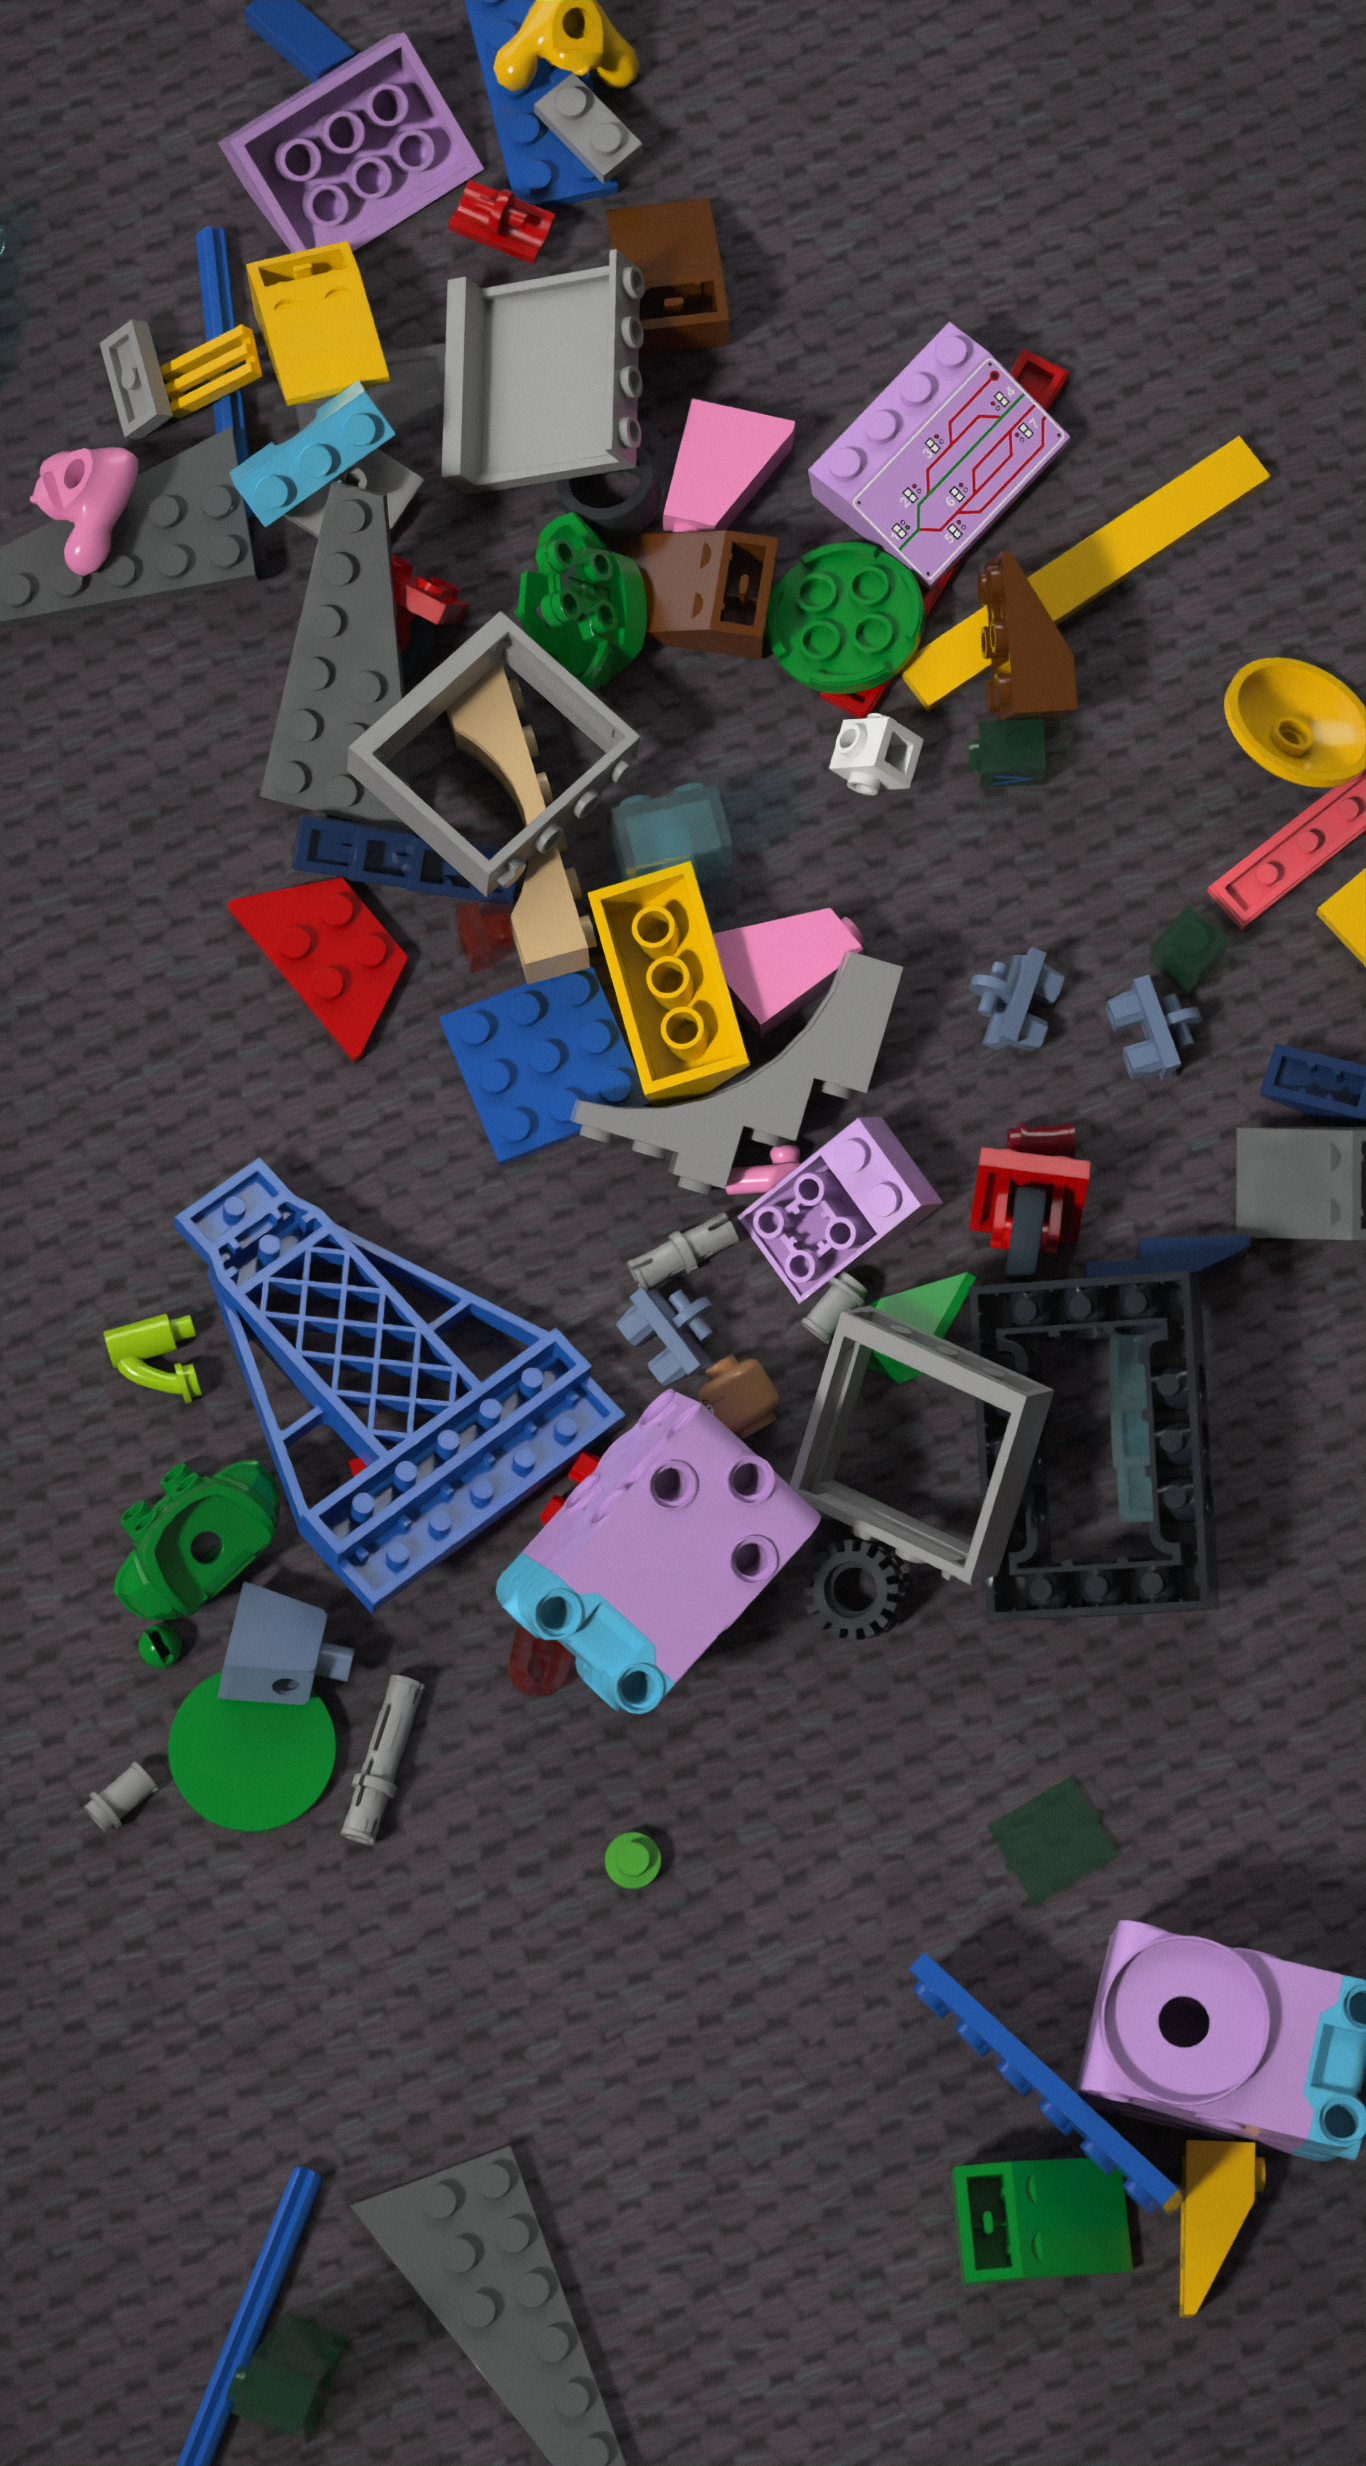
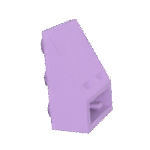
(840, 1207)

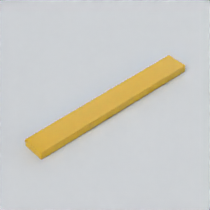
(1097, 563)

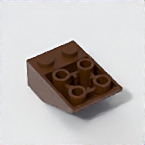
(681, 273)
(706, 588)
(1027, 652)

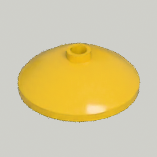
(1298, 722)

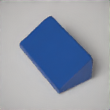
(298, 36)

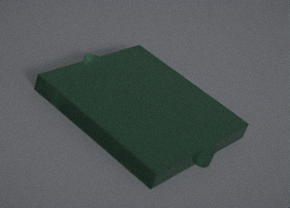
(1052, 1841)

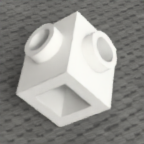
(875, 754)

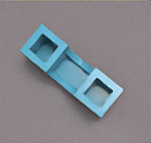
(334, 441)

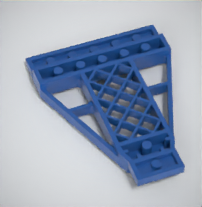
(454, 1470)

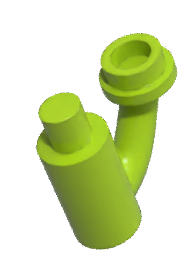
(149, 1338)

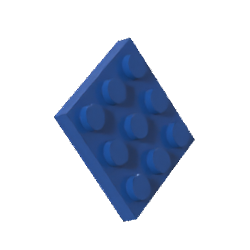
(535, 1055)

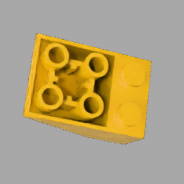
(316, 322)

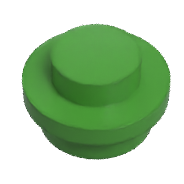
(632, 1860)

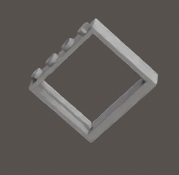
(494, 642)
(1027, 1401)

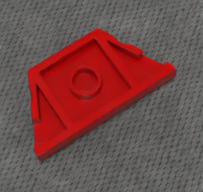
(328, 954)

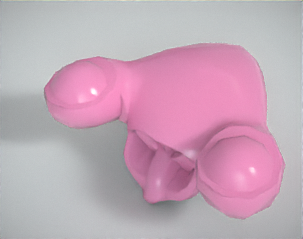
(91, 492)

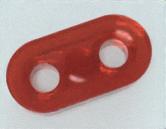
(551, 1656)

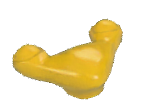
(570, 36)

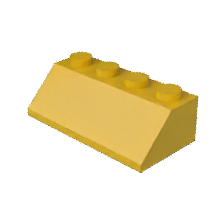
(669, 984)

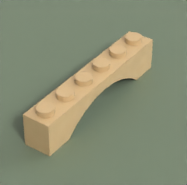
(545, 918)

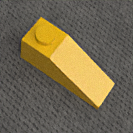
(1217, 2195)

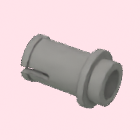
(843, 1295)
(120, 1797)

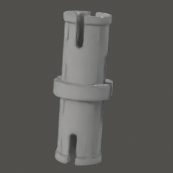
(683, 1251)

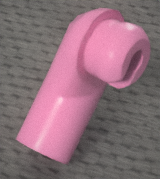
(764, 1177)

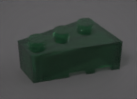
(288, 2377)

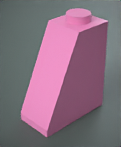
(722, 465)
(784, 964)

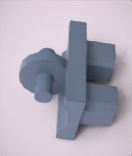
(1007, 997)
(1142, 1008)
(654, 1315)

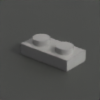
(588, 128)
(136, 379)

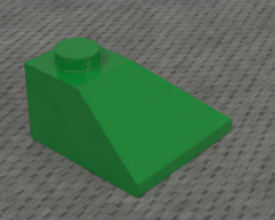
(925, 1307)

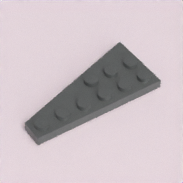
(174, 539)
(341, 666)
(489, 2279)

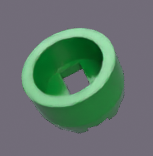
(170, 1638)

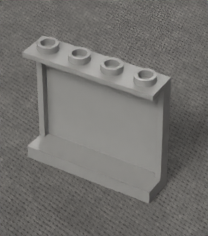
(542, 378)

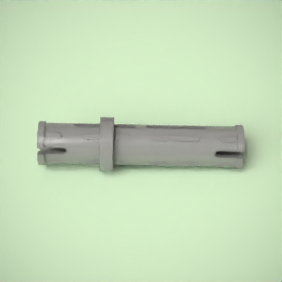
(376, 1779)

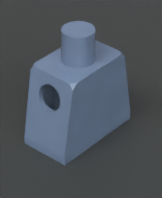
(278, 1650)

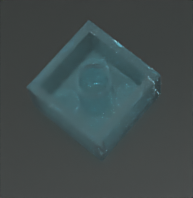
(673, 831)

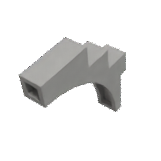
(704, 1132)

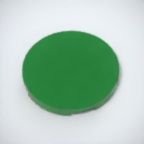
(845, 618)
(250, 1760)

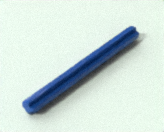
(219, 319)
(251, 2315)

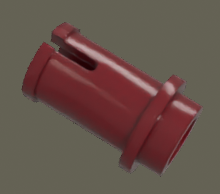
(1043, 1140)

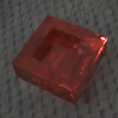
(481, 935)

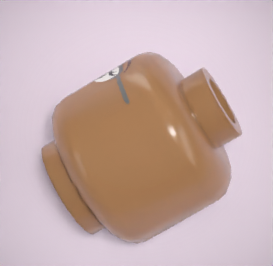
(740, 1395)

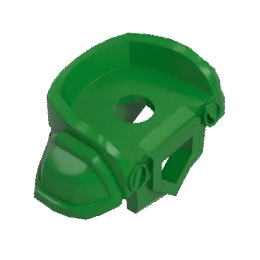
(588, 600)
(161, 1575)

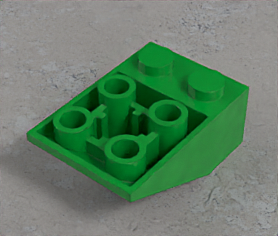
(1039, 2221)

